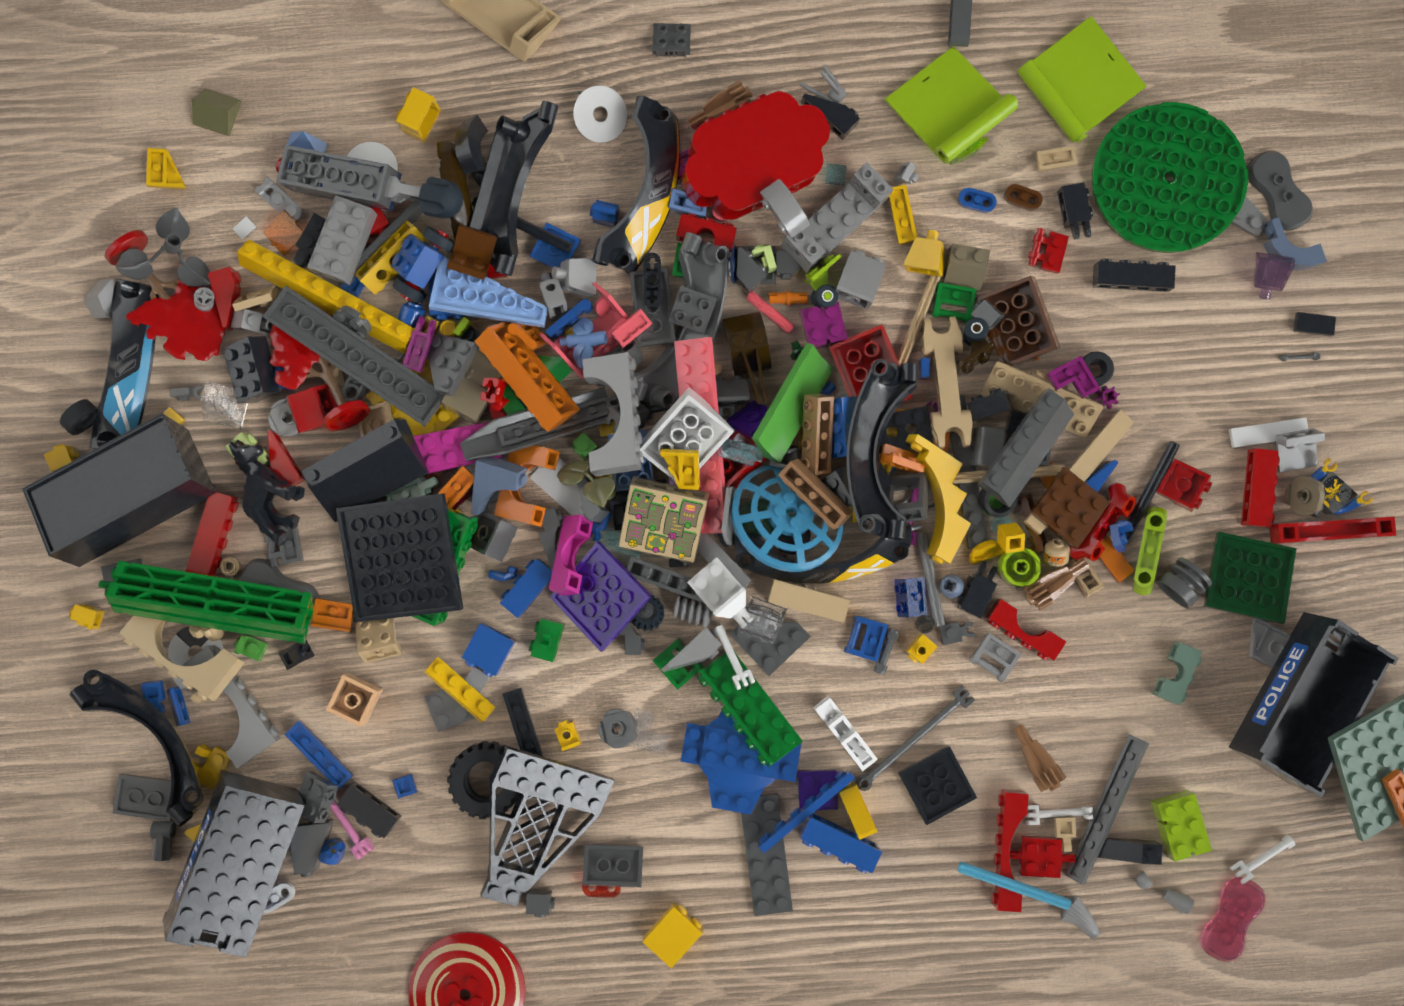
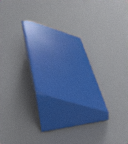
(178, 706)

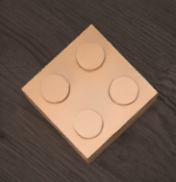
(354, 699)

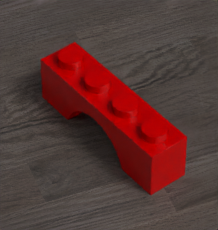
(1005, 616)

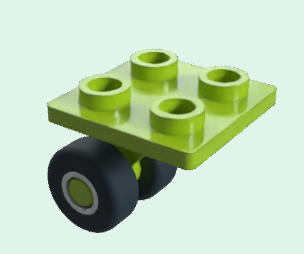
(823, 293)

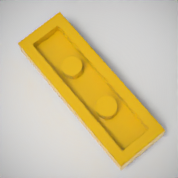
(902, 215)

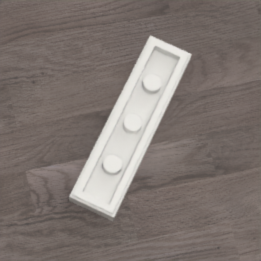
(1264, 432)

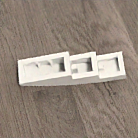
(845, 733)

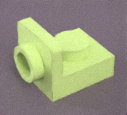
(768, 260)

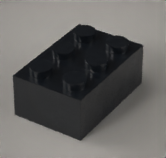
(251, 370)

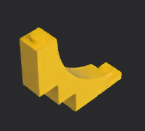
(941, 472)

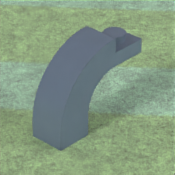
(1279, 245)

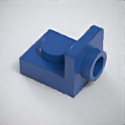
(1118, 534)

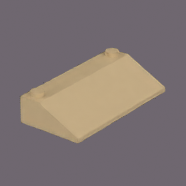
(513, 24)

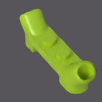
(1150, 551)

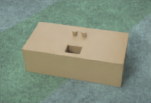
(808, 600)

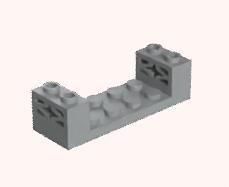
(838, 218)

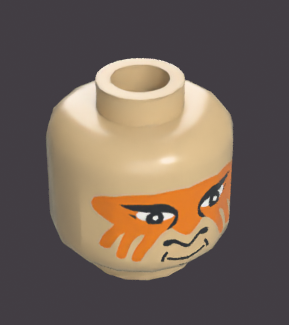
(1056, 553)

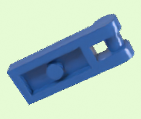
(569, 318)

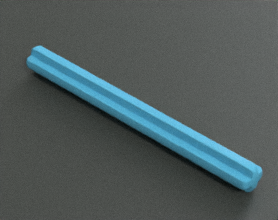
(1014, 885)

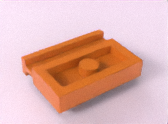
(332, 615)

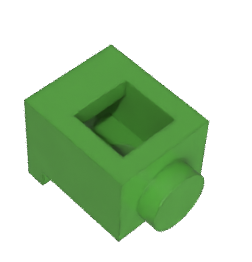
(583, 446)

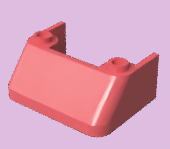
(609, 317)

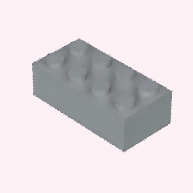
(342, 240)

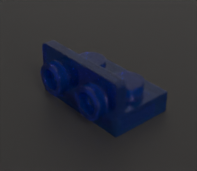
(910, 597)

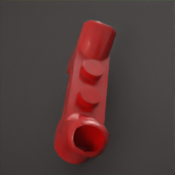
(1119, 504)

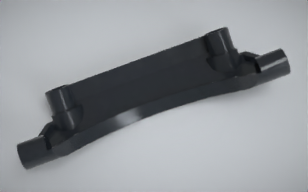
(504, 179)

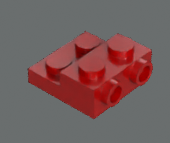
(1185, 485)

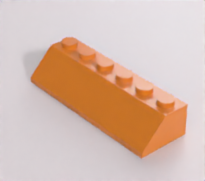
(527, 376)

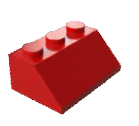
(734, 471)

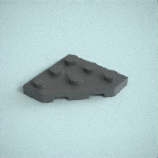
(449, 361)
(770, 655)

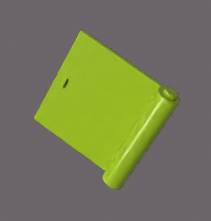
(1081, 79)
(950, 106)

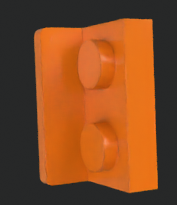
(900, 459)

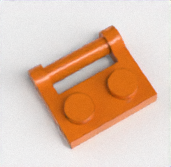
(530, 338)

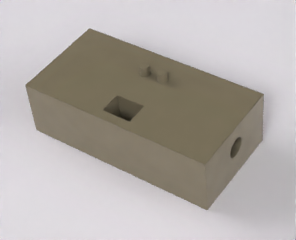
(466, 399)

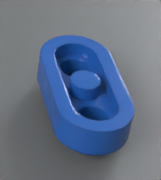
(976, 200)

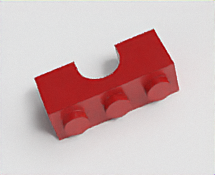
(723, 234)

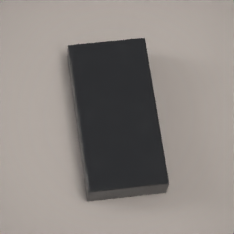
(1314, 324)

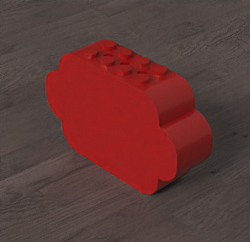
(750, 150)

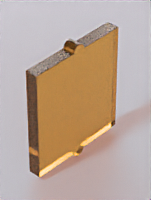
(283, 232)

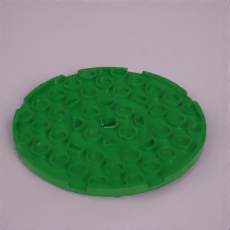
(1206, 172)

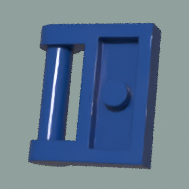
(871, 641)

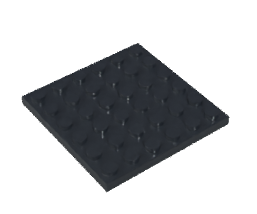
(400, 558)

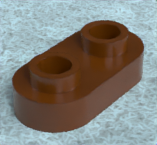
(1022, 198)

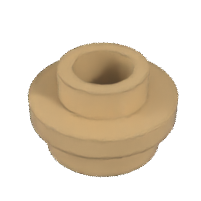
(224, 566)

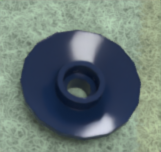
(732, 265)

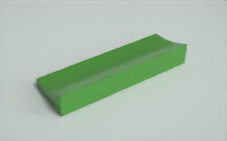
(787, 411)

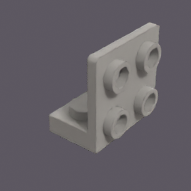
(1298, 449)

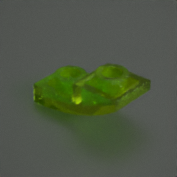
(970, 151)

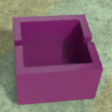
(823, 325)

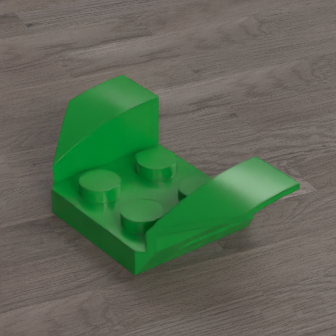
(558, 369)

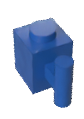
(604, 213)

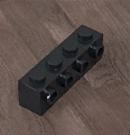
(1134, 276)

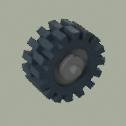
(650, 615)

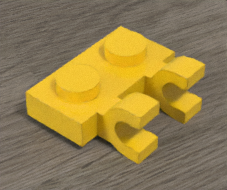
(216, 761)

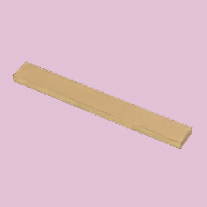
(1092, 455)

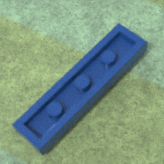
(319, 754)

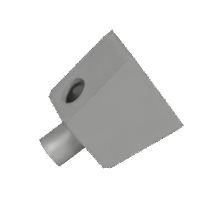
(577, 276)
(553, 297)

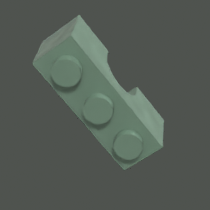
(1186, 660)

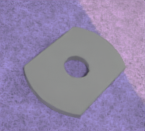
(727, 526)

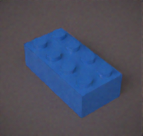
(839, 842)

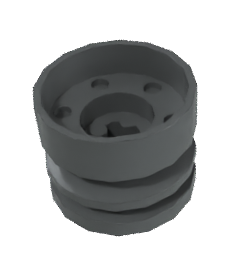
(1184, 582)

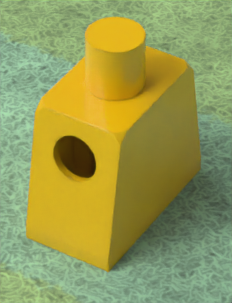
(926, 255)

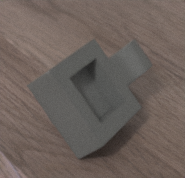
(185, 393)

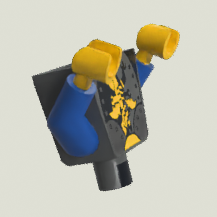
(1338, 495)

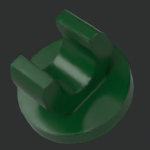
(797, 349)

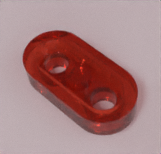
(601, 892)

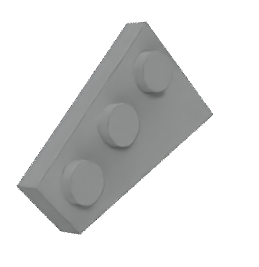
(1250, 219)

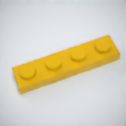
(459, 689)

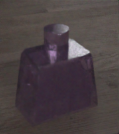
(1271, 273)

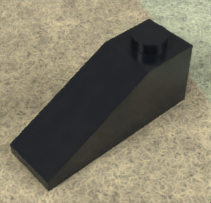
(839, 116)
(1132, 851)

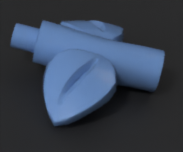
(583, 340)

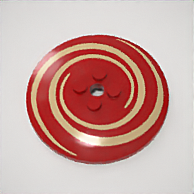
(469, 963)

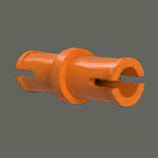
(787, 298)

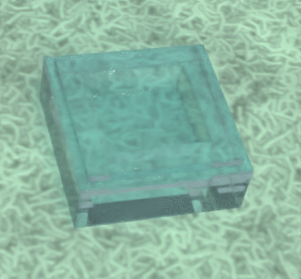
(835, 174)

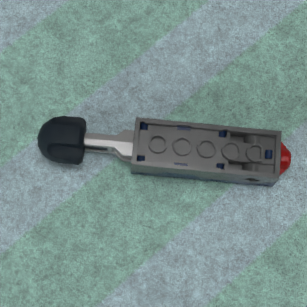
(363, 182)

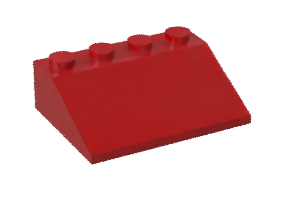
(858, 353)

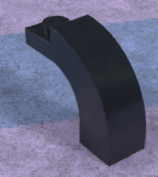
(468, 147)

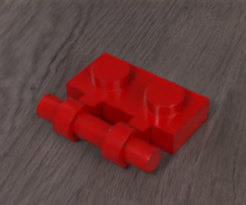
(1054, 251)

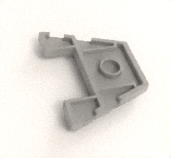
(1266, 642)

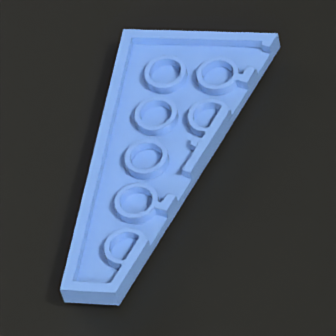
(482, 298)

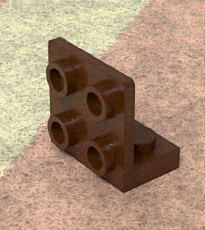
(472, 252)

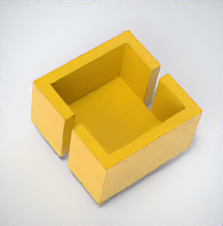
(418, 114)

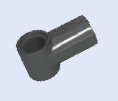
(162, 834)

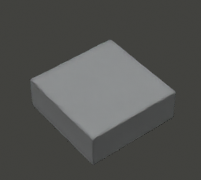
(477, 679)

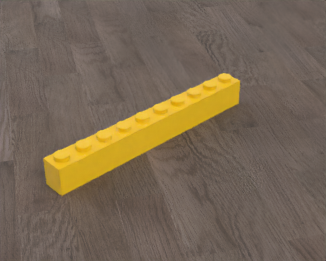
(322, 293)

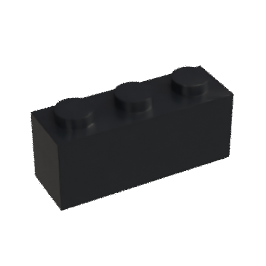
(368, 810)

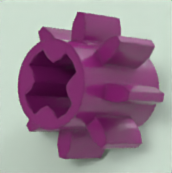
(1112, 396)

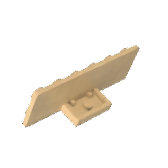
(1026, 388)

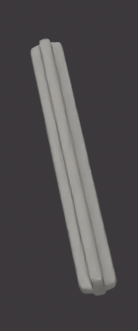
(930, 580)

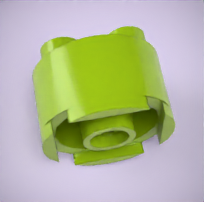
(1008, 567)

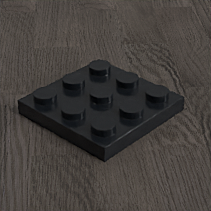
(937, 785)

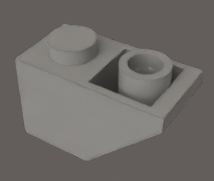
(251, 322)

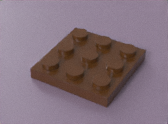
(1069, 507)

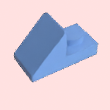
(681, 204)

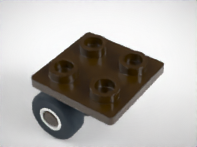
(975, 336)

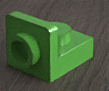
(250, 647)

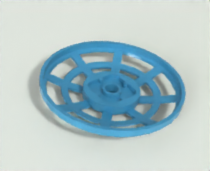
(781, 523)

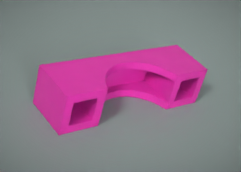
(573, 535)

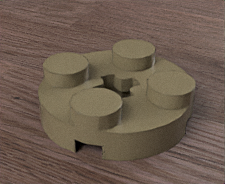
(1314, 498)

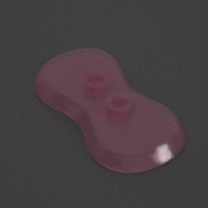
(1226, 933)

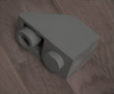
(749, 273)

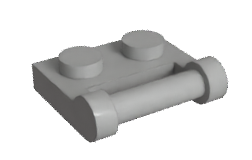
(998, 651)

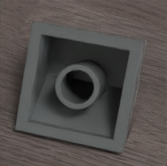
(732, 391)
(492, 536)

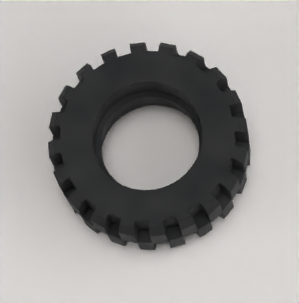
(461, 788)

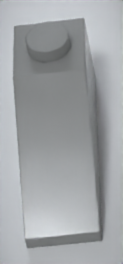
(697, 651)

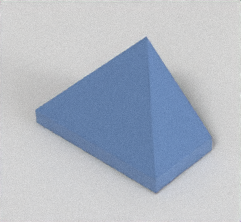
(307, 141)

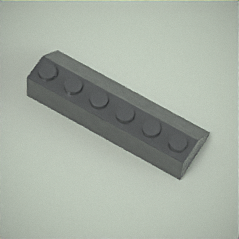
(1027, 447)

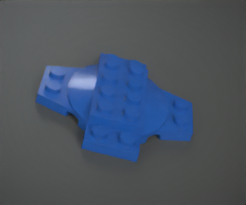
(731, 767)

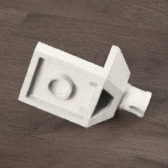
(721, 592)

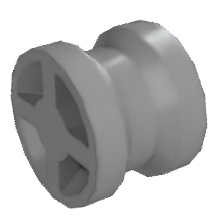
(204, 294)

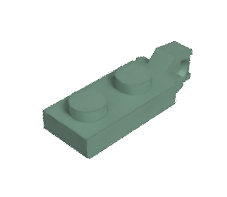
(416, 488)

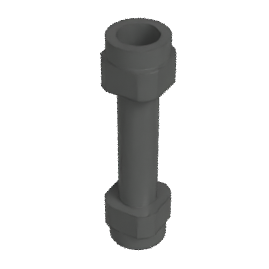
(880, 667)

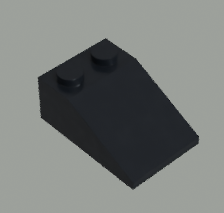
(838, 484)

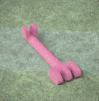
(361, 846)

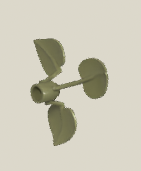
(595, 491)

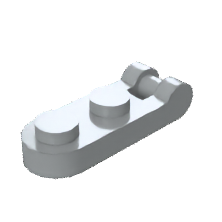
(279, 200)

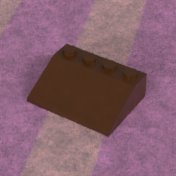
(1026, 327)

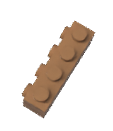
(817, 433)
(815, 494)

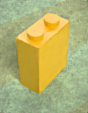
(673, 934)

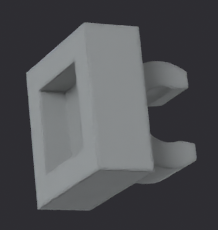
(905, 174)

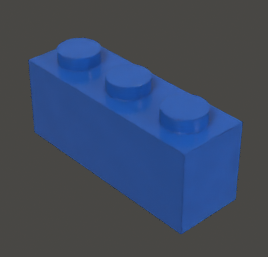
(526, 587)

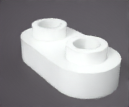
(278, 897)

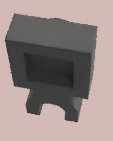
(953, 632)

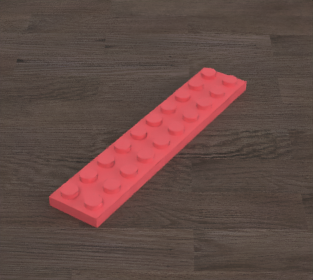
(697, 371)

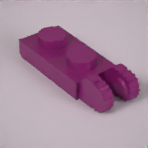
(419, 346)

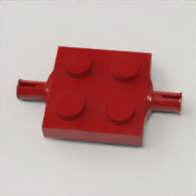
(1041, 856)

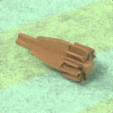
(726, 99)
(1053, 584)
(1040, 763)

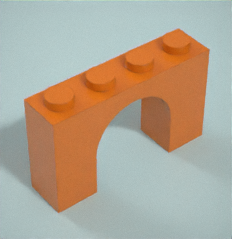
(509, 502)

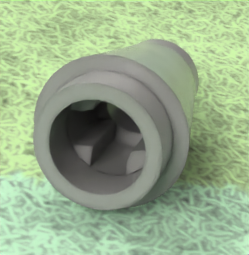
(1181, 902)

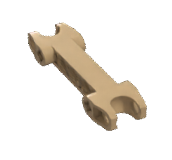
(949, 414)

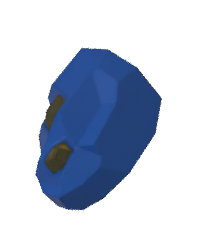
(332, 851)

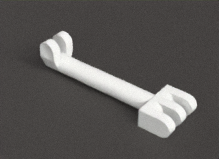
(741, 675)
(1085, 811)
(1287, 842)

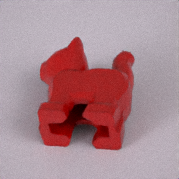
(494, 393)

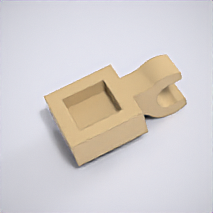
(1065, 829)

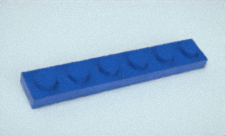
(799, 815)

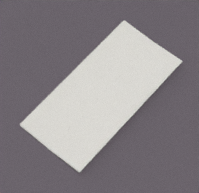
(566, 496)

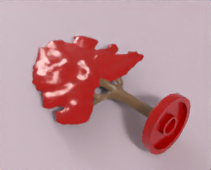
(174, 315)
(297, 362)

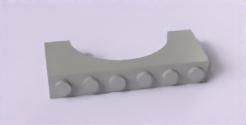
(623, 449)
(254, 728)

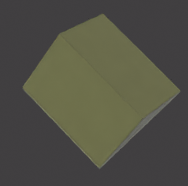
(215, 111)

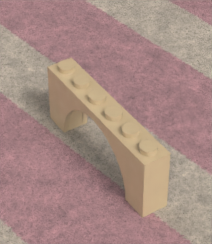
(207, 678)

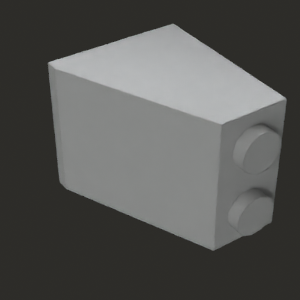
(860, 279)

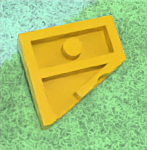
(162, 170)
(684, 467)

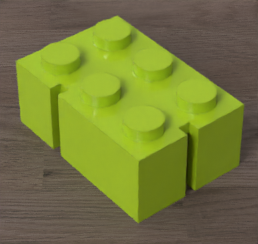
(1184, 825)

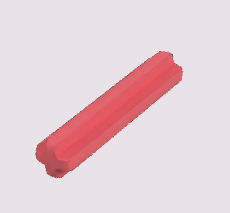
(770, 312)

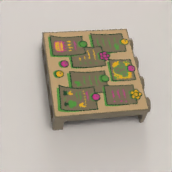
(663, 520)

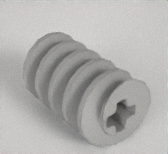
(692, 612)

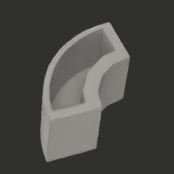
(785, 208)

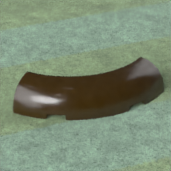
(451, 171)

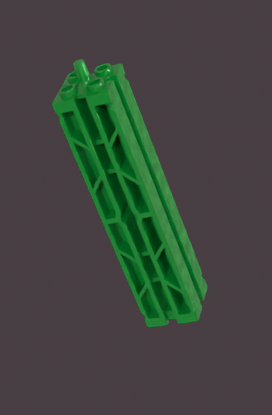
(209, 601)

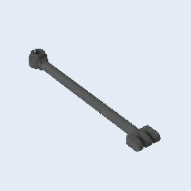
(959, 699)

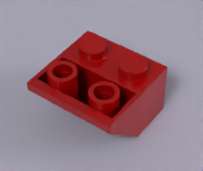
(311, 407)

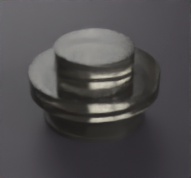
(924, 624)

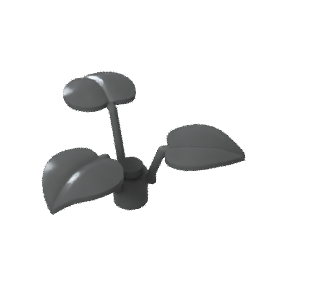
(174, 230)

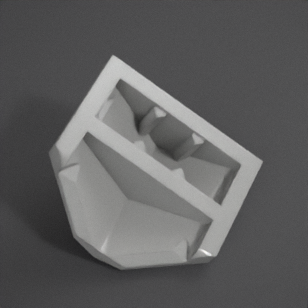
(100, 299)

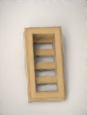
(1094, 579)

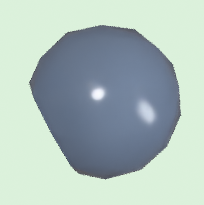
(951, 586)

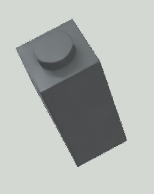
(307, 844)

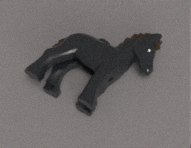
(260, 490)

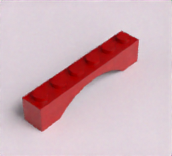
(1332, 530)
(1012, 810)

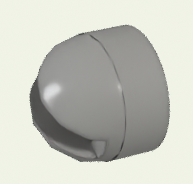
(1143, 881)

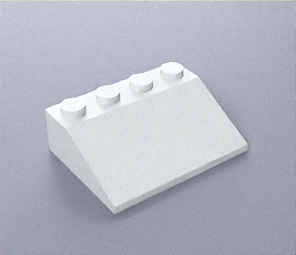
(686, 426)

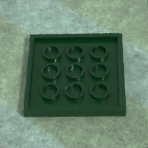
(1250, 577)

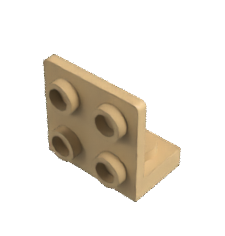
(377, 640)

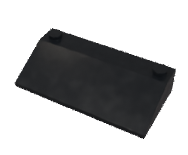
(367, 468)

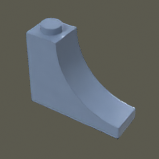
(494, 475)

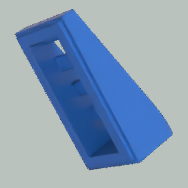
(1100, 476)

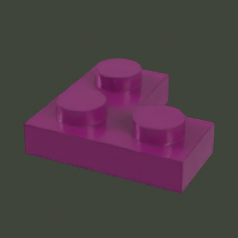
(1075, 373)

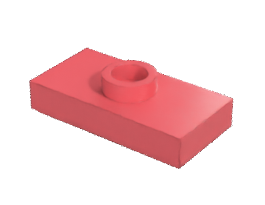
(631, 328)

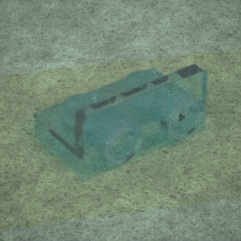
(740, 452)

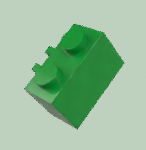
(546, 640)

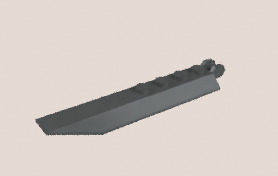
(523, 429)

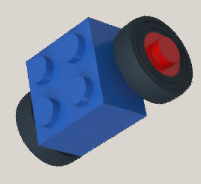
(418, 262)

